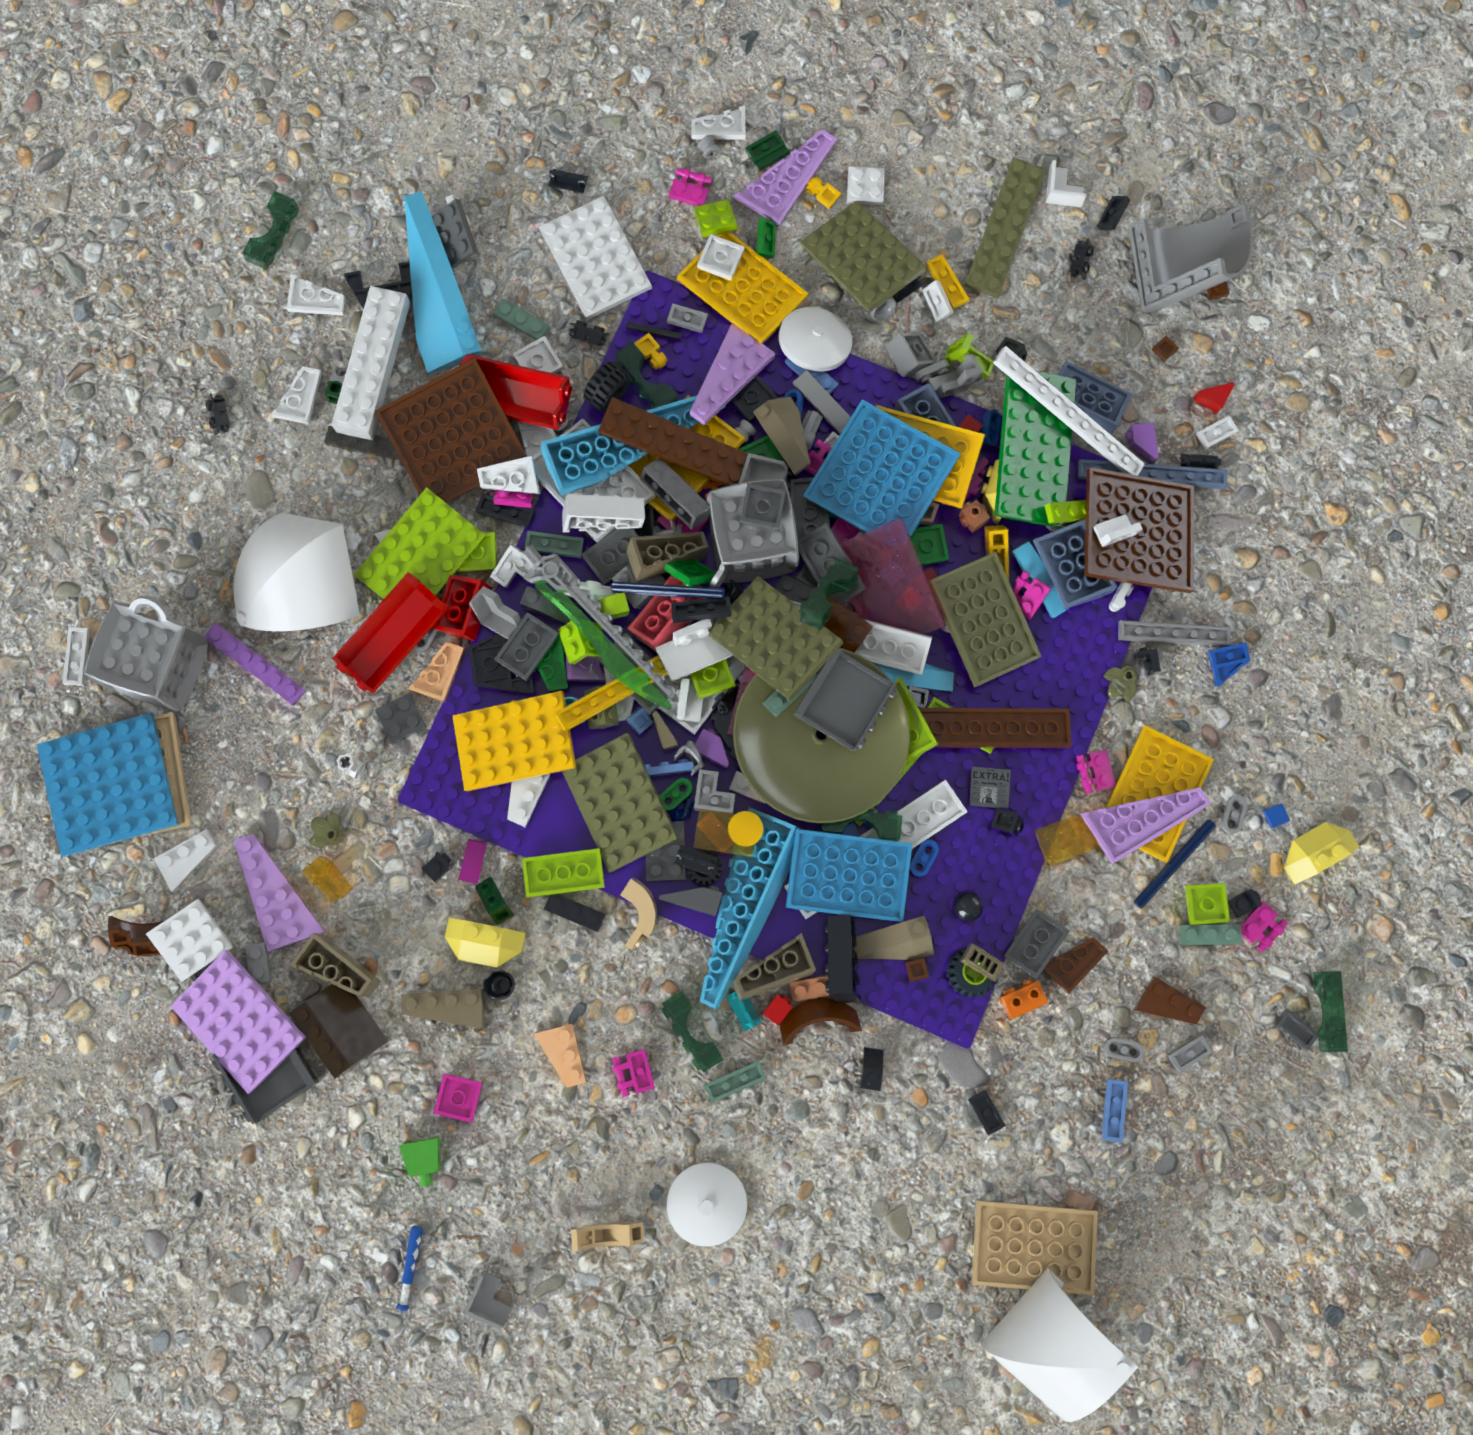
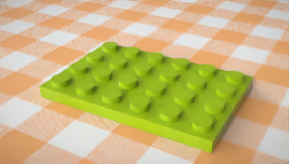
(426, 542)

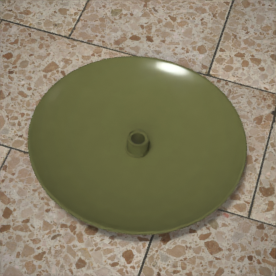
(815, 776)

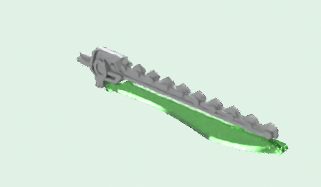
(562, 579)

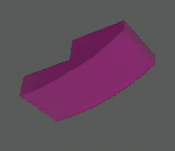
(976, 480)
(472, 861)

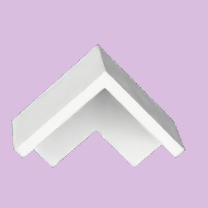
(1059, 192)
(512, 562)

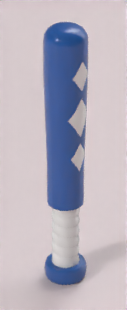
(410, 1264)

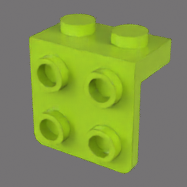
(575, 643)

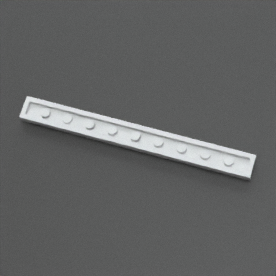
(1068, 412)

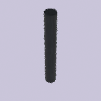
(653, 330)

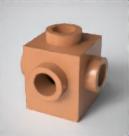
(973, 515)

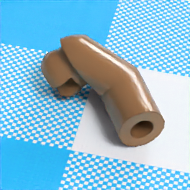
(371, 965)

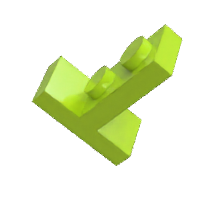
(962, 348)

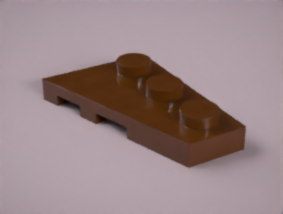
(1071, 967)
(1168, 1002)

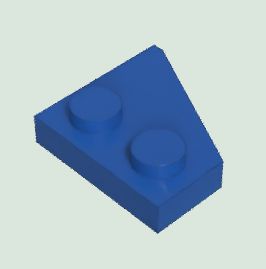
(1228, 661)

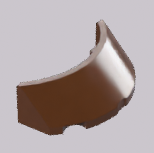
(131, 937)
(817, 1011)

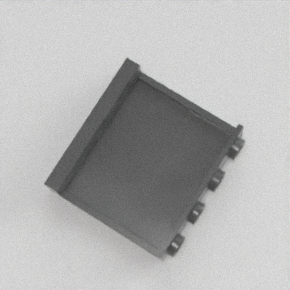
(845, 700)
(279, 1088)

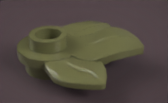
(1120, 684)
(324, 829)

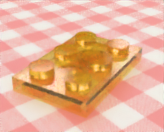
(714, 836)
(1066, 839)

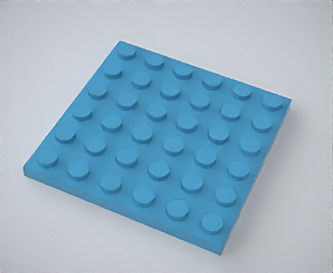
(881, 472)
(107, 784)

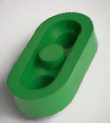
(675, 794)

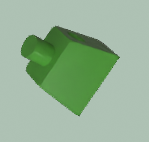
(422, 1158)

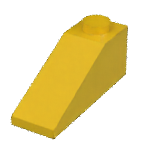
(997, 541)

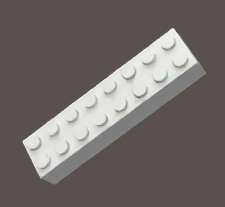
(371, 363)

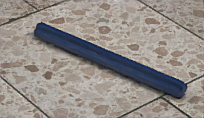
(667, 590)
(1174, 864)

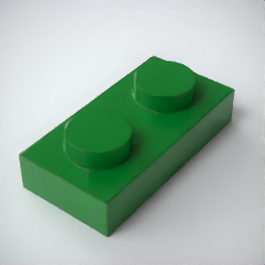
(766, 238)

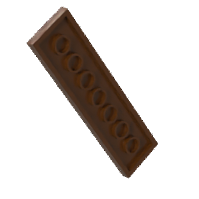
(673, 443)
(999, 727)

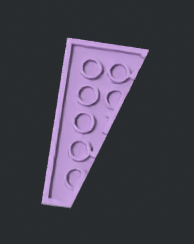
(784, 183)
(733, 368)
(1134, 824)
(278, 906)

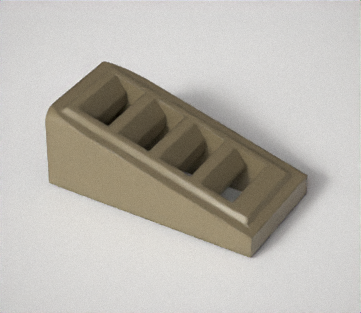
(666, 738)
(980, 952)

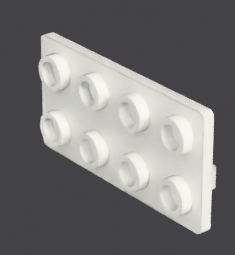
(690, 650)

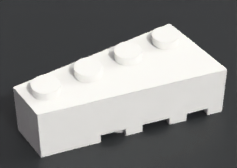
(602, 512)

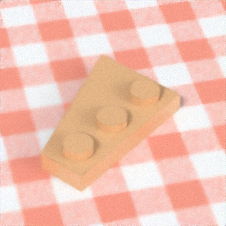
(440, 673)
(563, 1052)

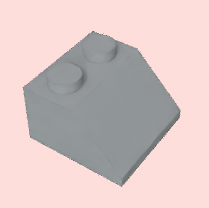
(909, 353)
(626, 575)

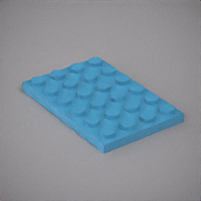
(848, 875)

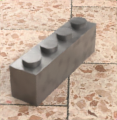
(675, 493)

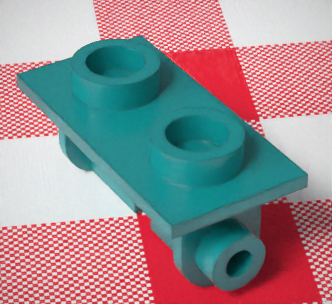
(744, 1011)

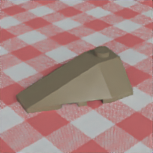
(783, 425)
(897, 942)

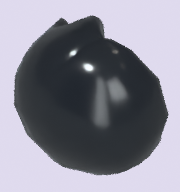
(733, 590)
(968, 906)
(499, 985)

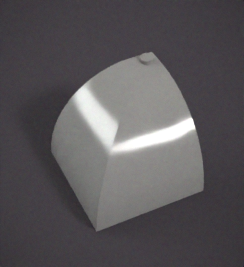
(1190, 258)

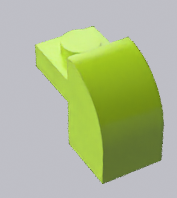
(615, 605)

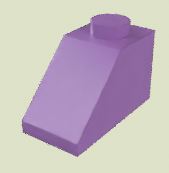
(1143, 441)
(711, 748)

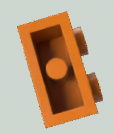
(1023, 999)

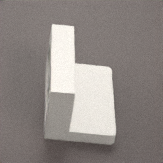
(1116, 530)
(689, 704)

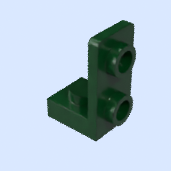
(493, 901)

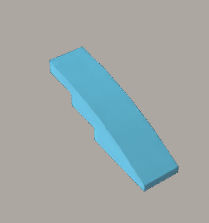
(1032, 563)

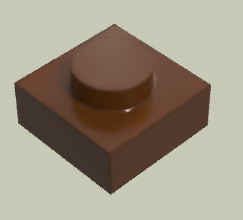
(1219, 291)
(1165, 348)
(916, 970)

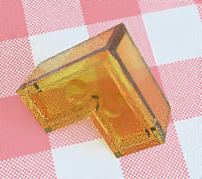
(328, 878)

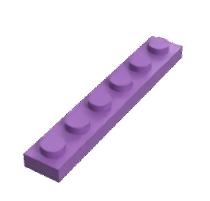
(254, 663)

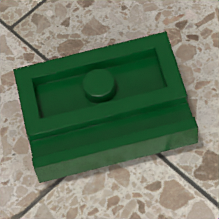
(767, 150)

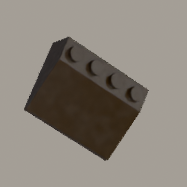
(338, 1029)

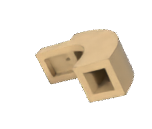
(646, 906)
(607, 1234)

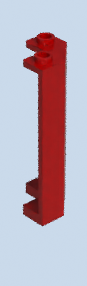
(527, 392)
(390, 633)

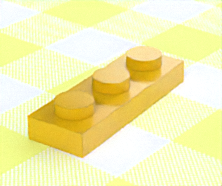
(942, 271)

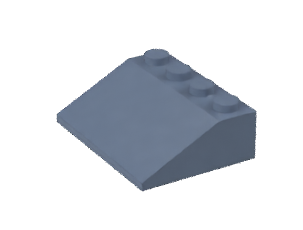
(1097, 397)
(1065, 562)

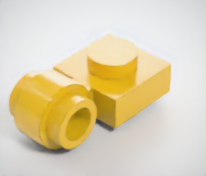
(826, 195)
(650, 348)

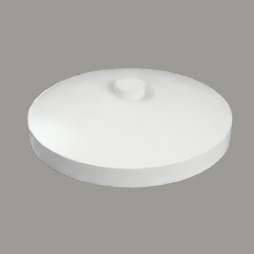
(815, 339)
(707, 1204)

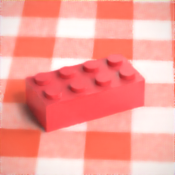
(655, 622)

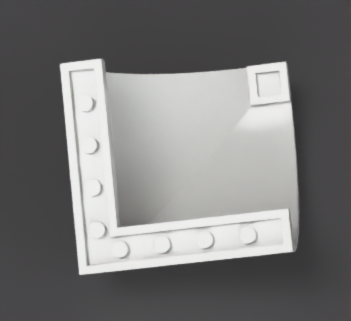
(294, 576)
(1058, 1351)

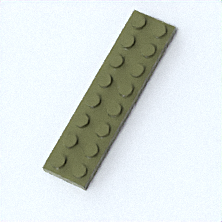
(1005, 227)

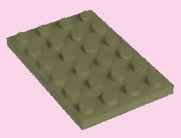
(863, 256)
(984, 619)
(772, 639)
(619, 803)

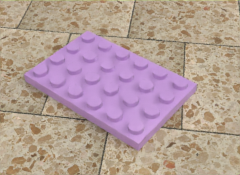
(238, 1021)

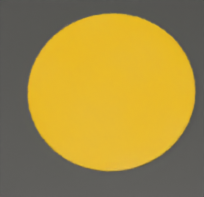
(745, 828)

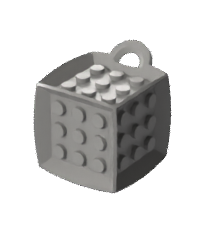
(745, 549)
(146, 654)

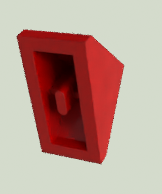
(1214, 397)

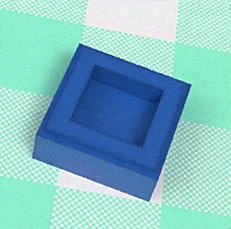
(1276, 815)

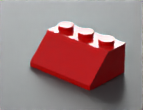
(460, 618)

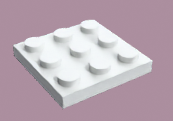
(189, 940)

